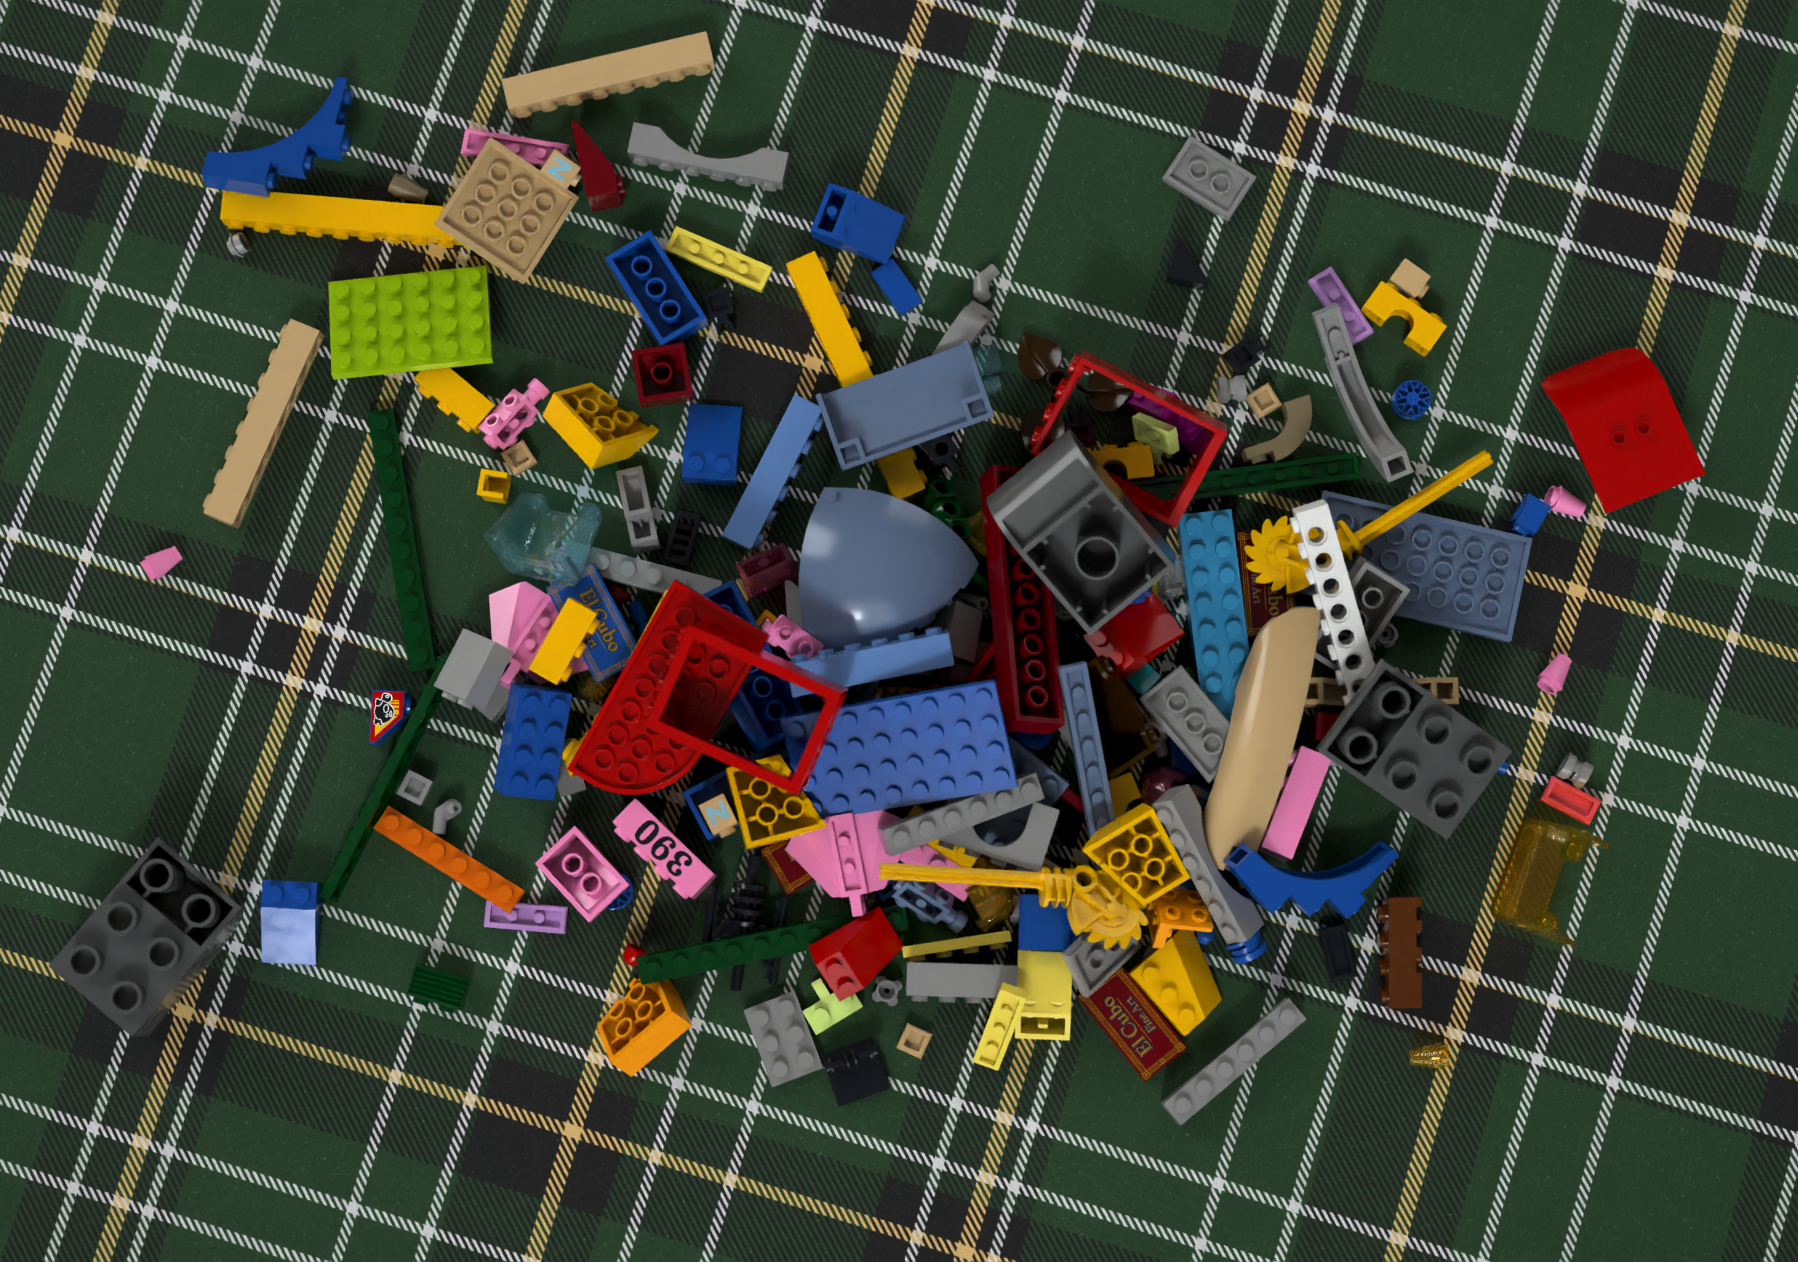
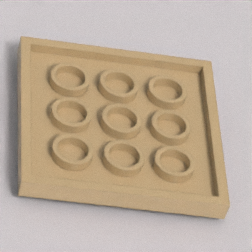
(506, 210)

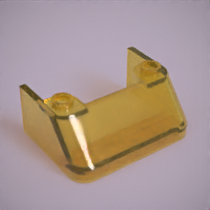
(1533, 874)

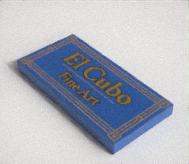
(613, 641)

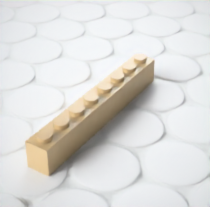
(608, 75)
(263, 423)

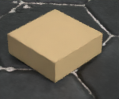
(1263, 401)
(518, 458)
(914, 1041)

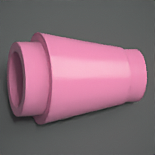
(1564, 502)
(161, 562)
(1554, 675)

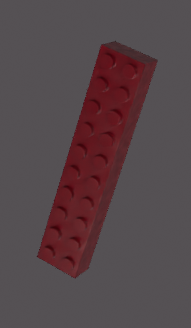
(1021, 628)

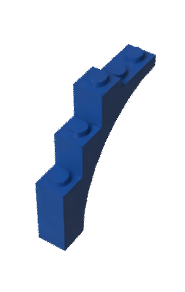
(257, 170)
(1309, 890)

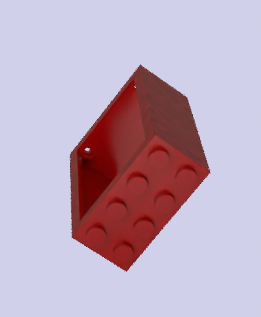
(1165, 511)
(831, 692)

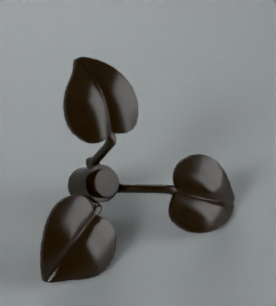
(1043, 356)

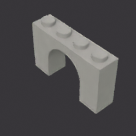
(1025, 851)

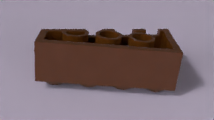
(1400, 952)

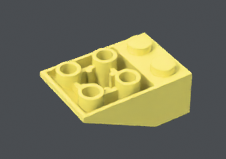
(1048, 1002)

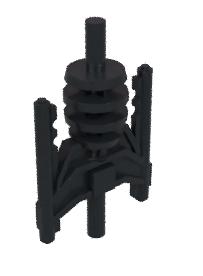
(744, 922)

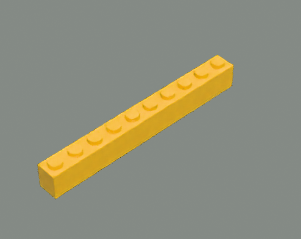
(336, 217)
(848, 360)

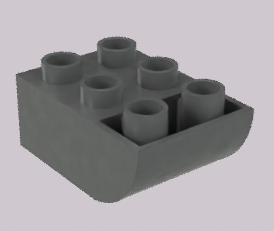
(1080, 532)
(1413, 749)
(149, 940)

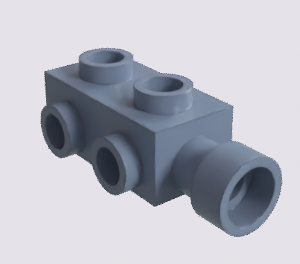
(929, 902)

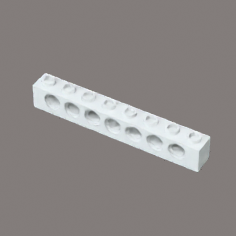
(1318, 515)

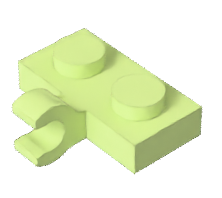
(1156, 433)
(829, 1008)

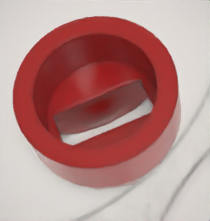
(631, 952)

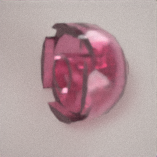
(1161, 780)

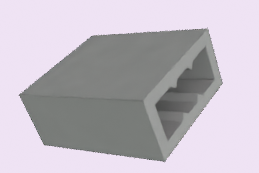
(473, 670)

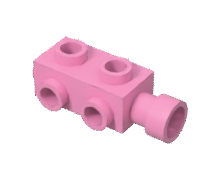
(513, 415)

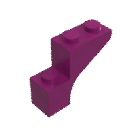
(1189, 433)

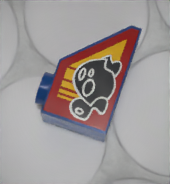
(388, 714)

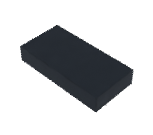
(1337, 952)

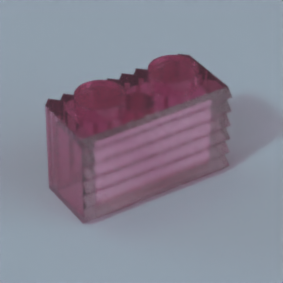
(766, 570)

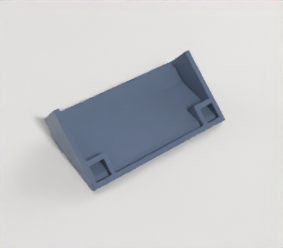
(905, 406)

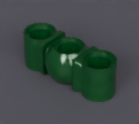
(941, 504)

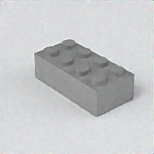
(1377, 600)
(957, 980)

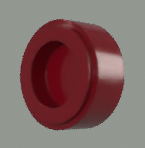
(618, 592)

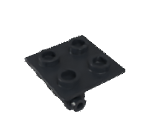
(855, 1071)

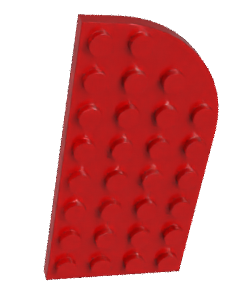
(634, 759)

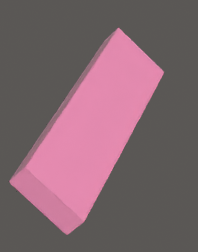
(531, 150)

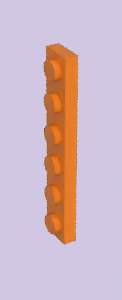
(449, 860)

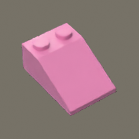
(582, 873)

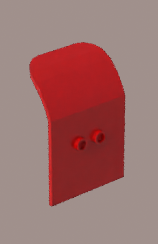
(1624, 426)

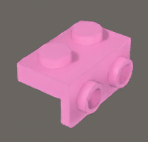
(791, 637)

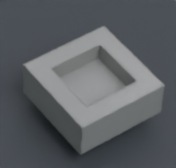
(415, 787)

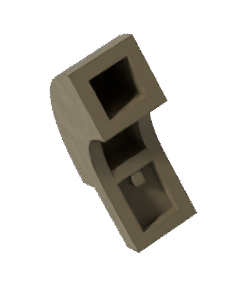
(1297, 421)

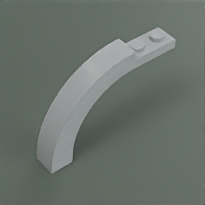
(1371, 429)

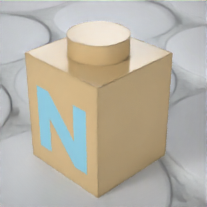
(562, 169)
(1410, 280)
(719, 816)

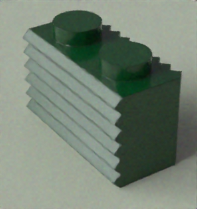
(438, 987)

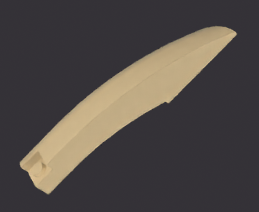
(1261, 732)

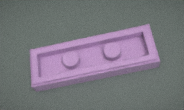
(1330, 291)
(528, 918)

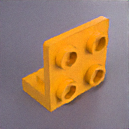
(1177, 910)

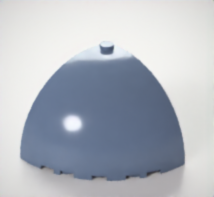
(876, 568)

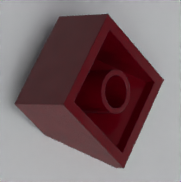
(662, 375)

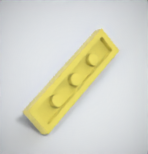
(719, 259)
(968, 944)
(1000, 1026)

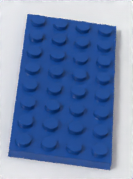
(907, 750)

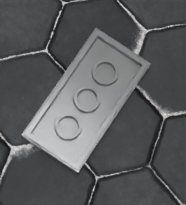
(1189, 720)

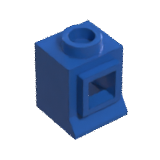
(1529, 516)

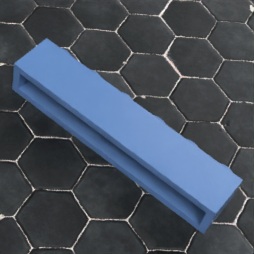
(773, 474)
(880, 660)

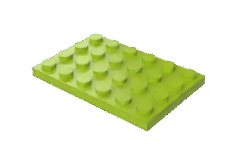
(410, 322)

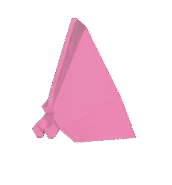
(521, 622)
(846, 855)

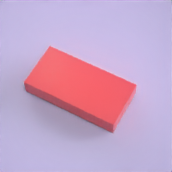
(1570, 800)

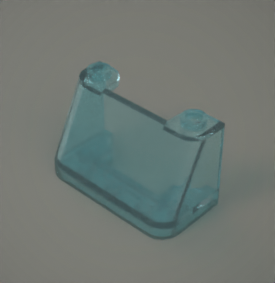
(545, 541)

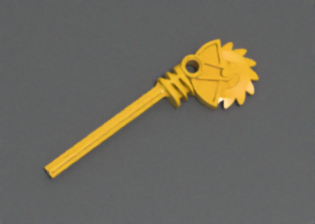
(1276, 548)
(1097, 908)

